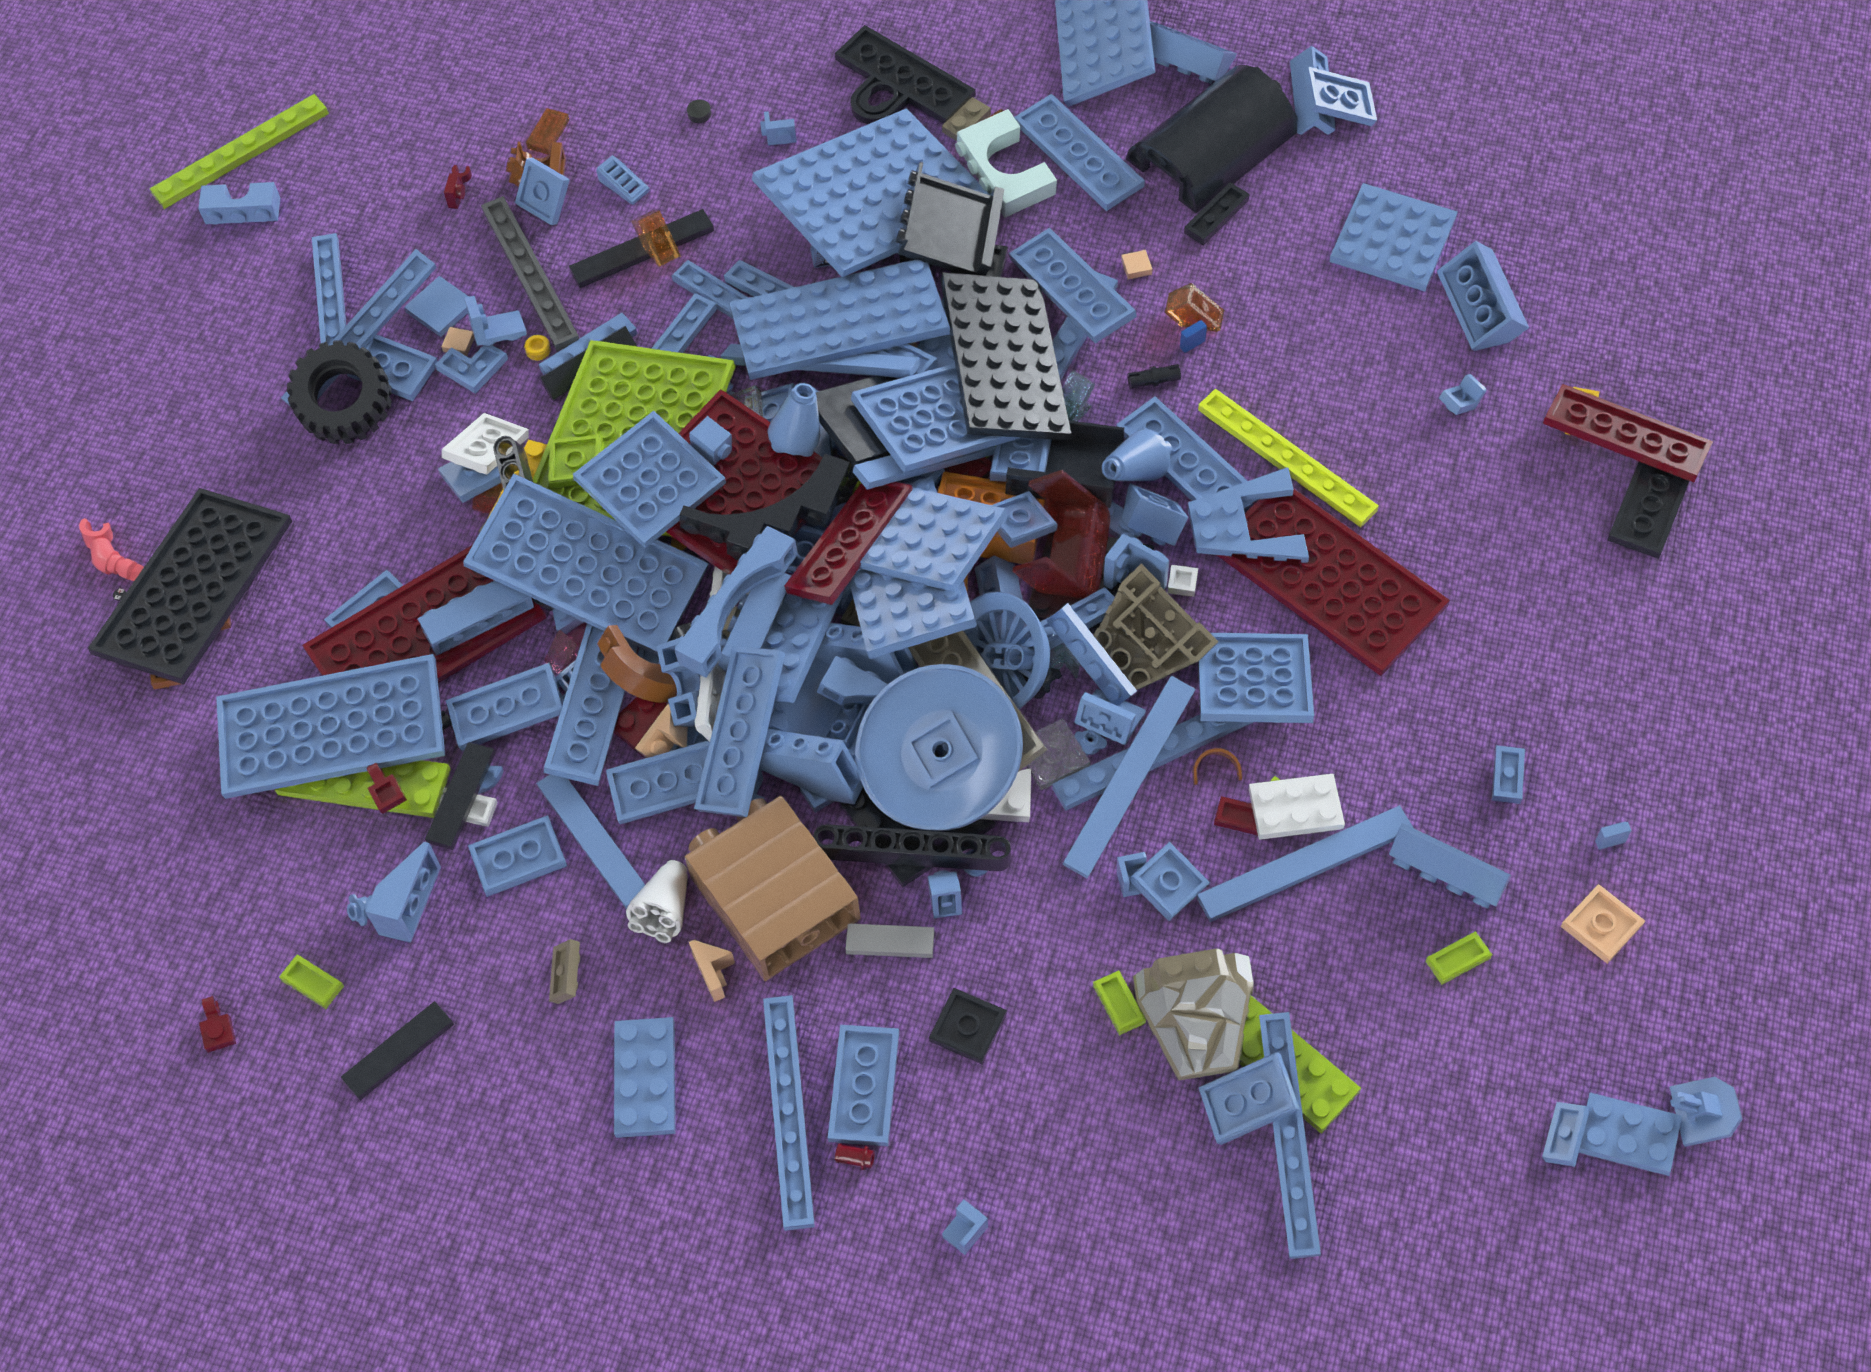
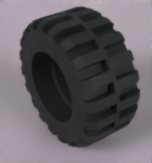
(321, 366)

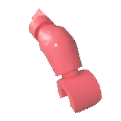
(103, 554)

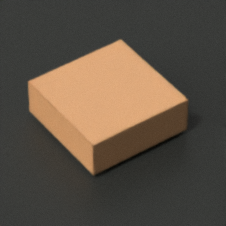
(1136, 264)
(459, 340)

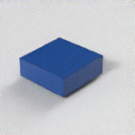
(1193, 336)

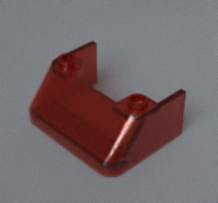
(1077, 544)

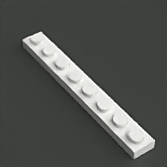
(712, 685)

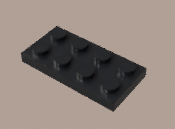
(1648, 510)

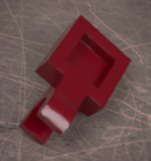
(454, 188)
(386, 790)
(217, 1029)

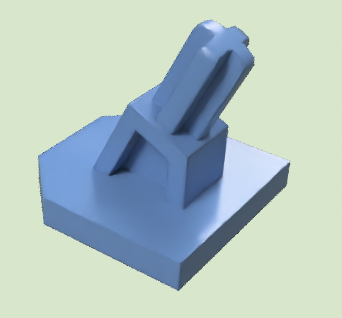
(1707, 1110)

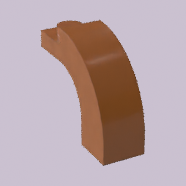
(631, 671)

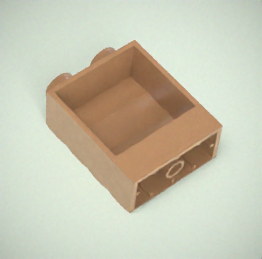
(772, 886)

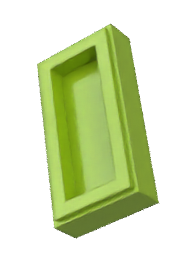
(1458, 958)
(311, 981)
(1119, 1002)

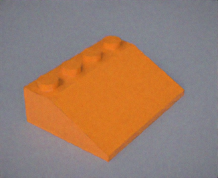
(989, 493)

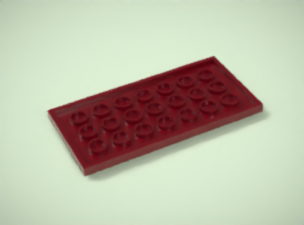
(1346, 586)
(392, 632)

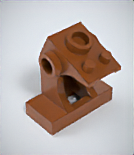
(516, 164)

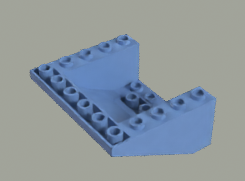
(821, 734)

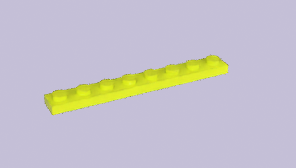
(1286, 455)

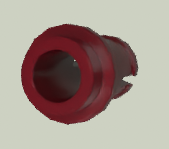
(855, 1156)

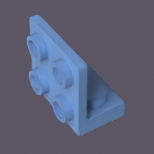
(493, 328)
(1127, 556)
(1107, 719)

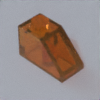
(656, 237)
(1191, 305)

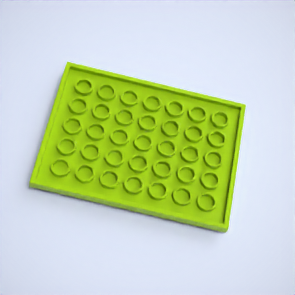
(622, 387)

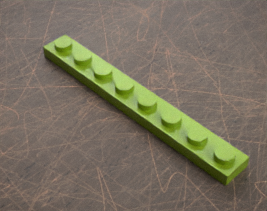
(239, 151)

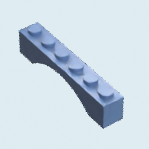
(766, 559)
(850, 685)

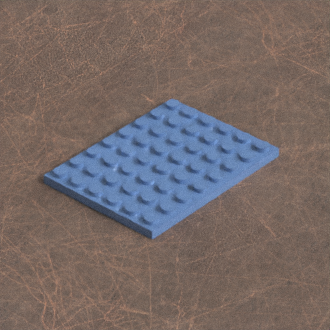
(854, 188)

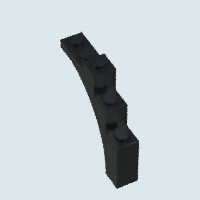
(811, 502)

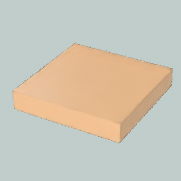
(1602, 923)

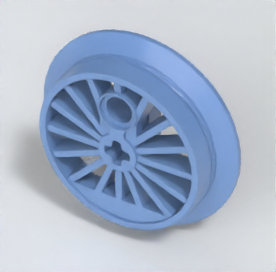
(1008, 640)

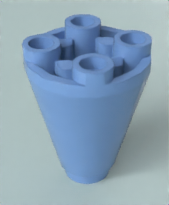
(796, 423)
(1139, 458)

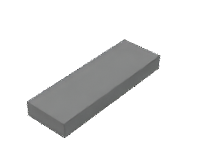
(890, 940)

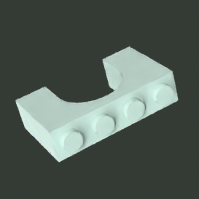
(985, 138)

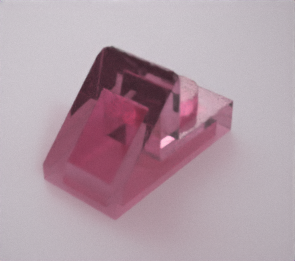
(565, 648)

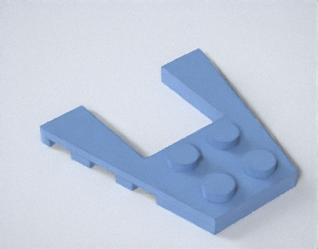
(1222, 528)

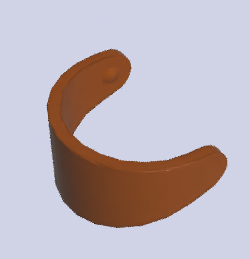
(1217, 751)

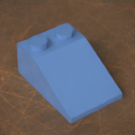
(403, 895)

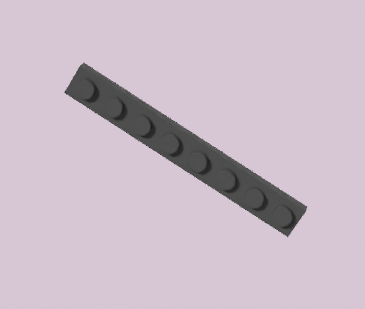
(530, 273)

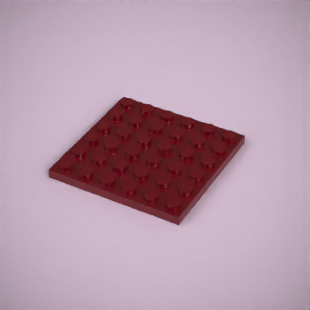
(752, 472)

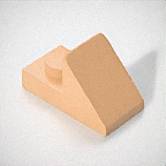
(662, 736)
(710, 963)

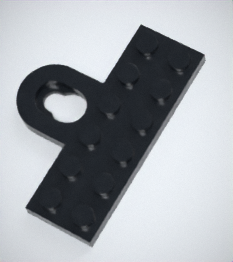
(902, 74)

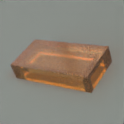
(547, 131)

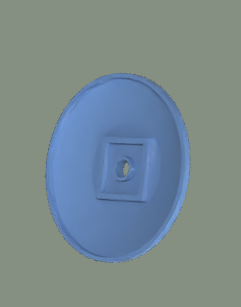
(908, 724)

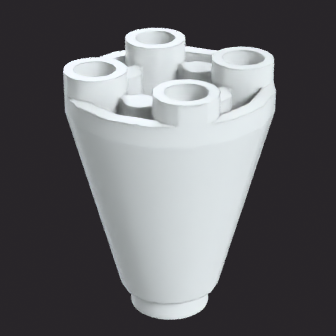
(660, 903)

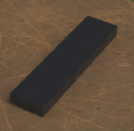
(561, 377)
(460, 796)
(397, 1050)

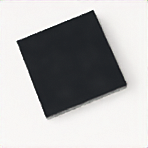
(968, 1025)

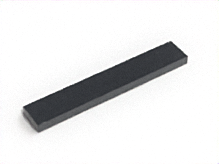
(632, 251)

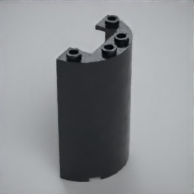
(1219, 135)

